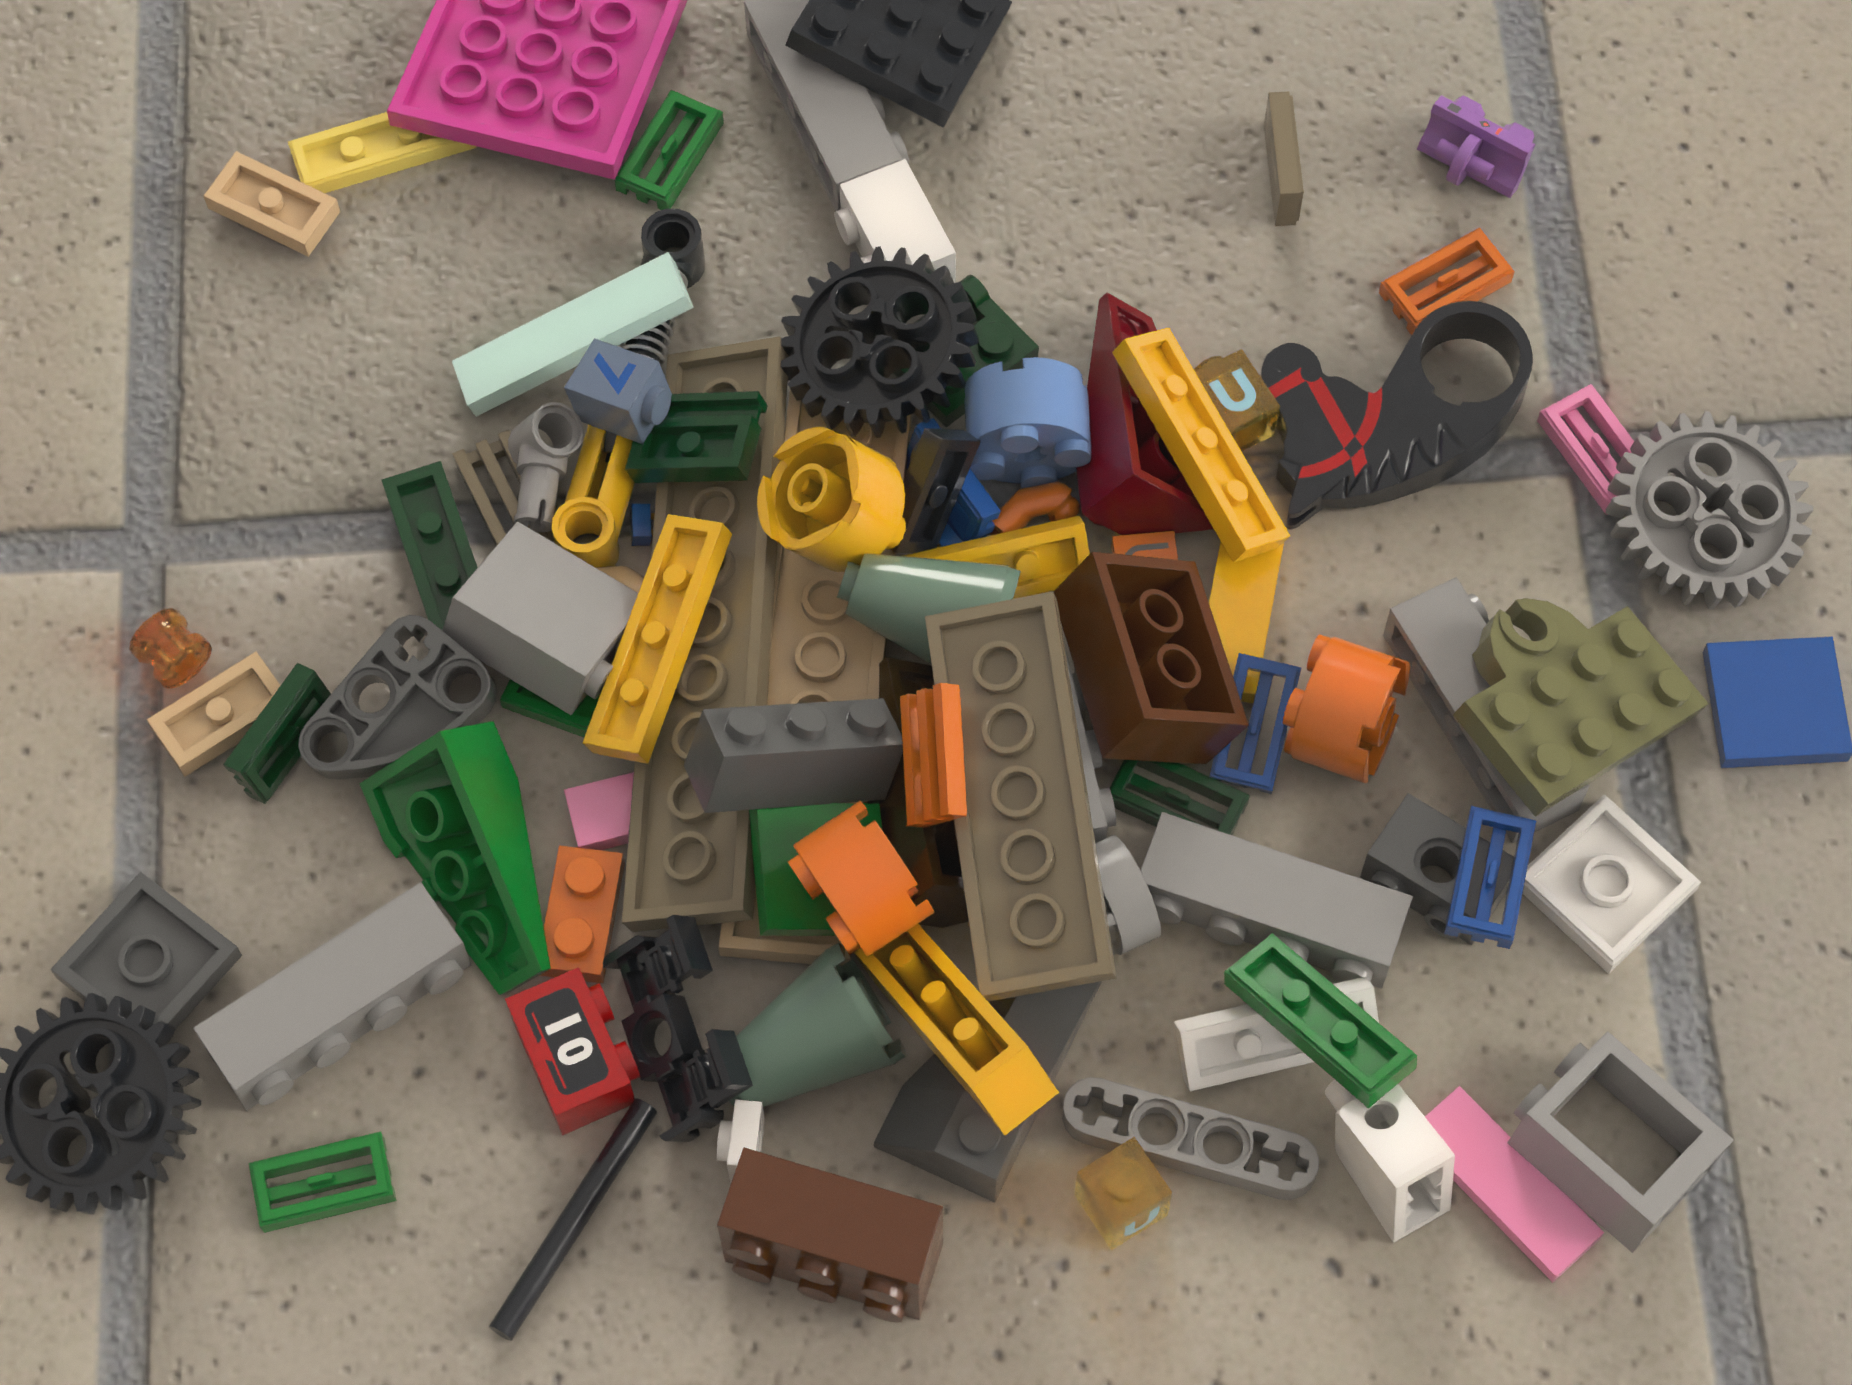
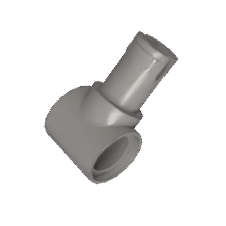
(540, 464)

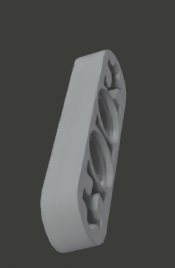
(1193, 1127)

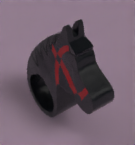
(1389, 443)

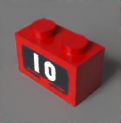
(572, 1050)

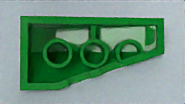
(464, 830)

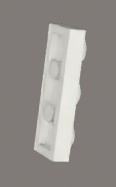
(1243, 1044)

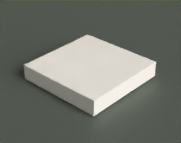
(1607, 883)

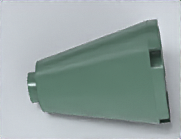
(899, 591)
(817, 1033)

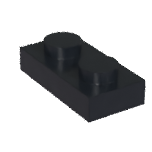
(933, 485)

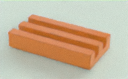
(1408, 306)
(933, 755)

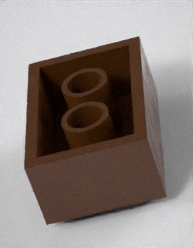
(1149, 659)
(830, 1236)

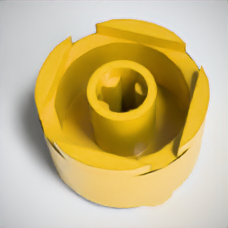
(832, 499)

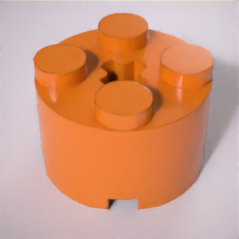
(1346, 709)
(860, 879)

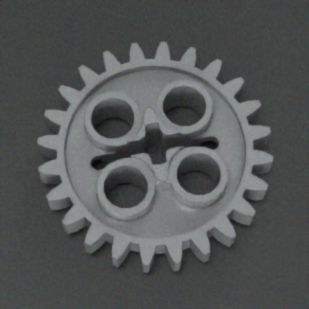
(1744, 476)

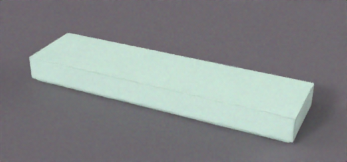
(562, 336)

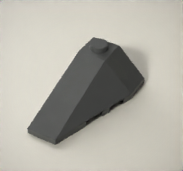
(945, 1129)

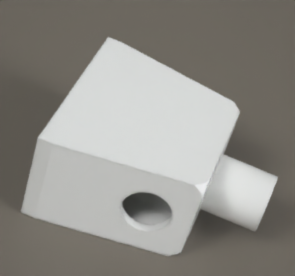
(1393, 1158)

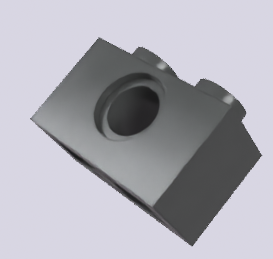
(1422, 838)

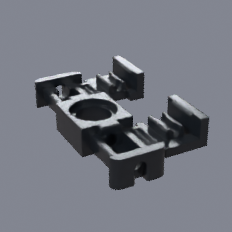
(652, 976)

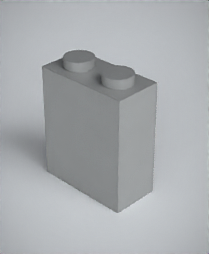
(542, 618)

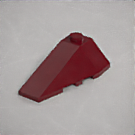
(1131, 474)

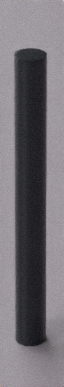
(573, 1219)

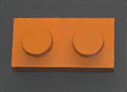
(582, 910)

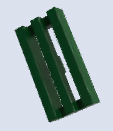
(272, 741)
(1185, 777)

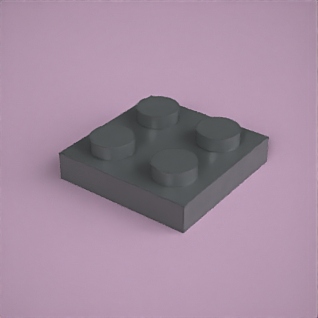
(148, 953)

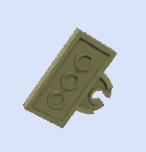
(1570, 698)

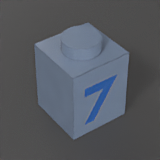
(619, 391)

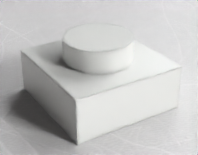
(743, 1131)

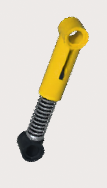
(600, 482)

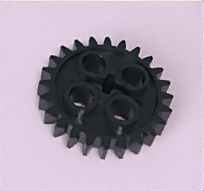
(878, 342)
(141, 1069)

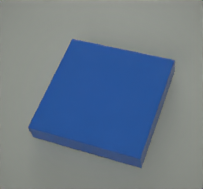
(1777, 702)

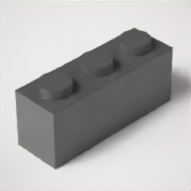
(793, 755)

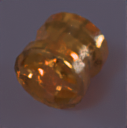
(170, 648)

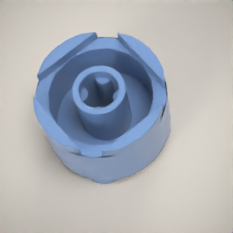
(1028, 421)

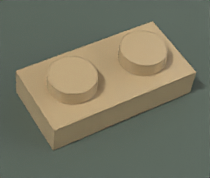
(272, 203)
(214, 714)

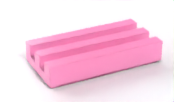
(1572, 450)

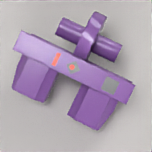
(1477, 146)

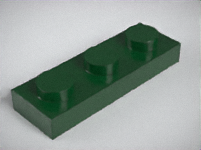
(431, 536)

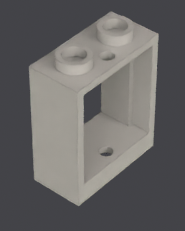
(1588, 1178)

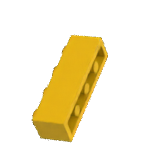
(960, 1027)

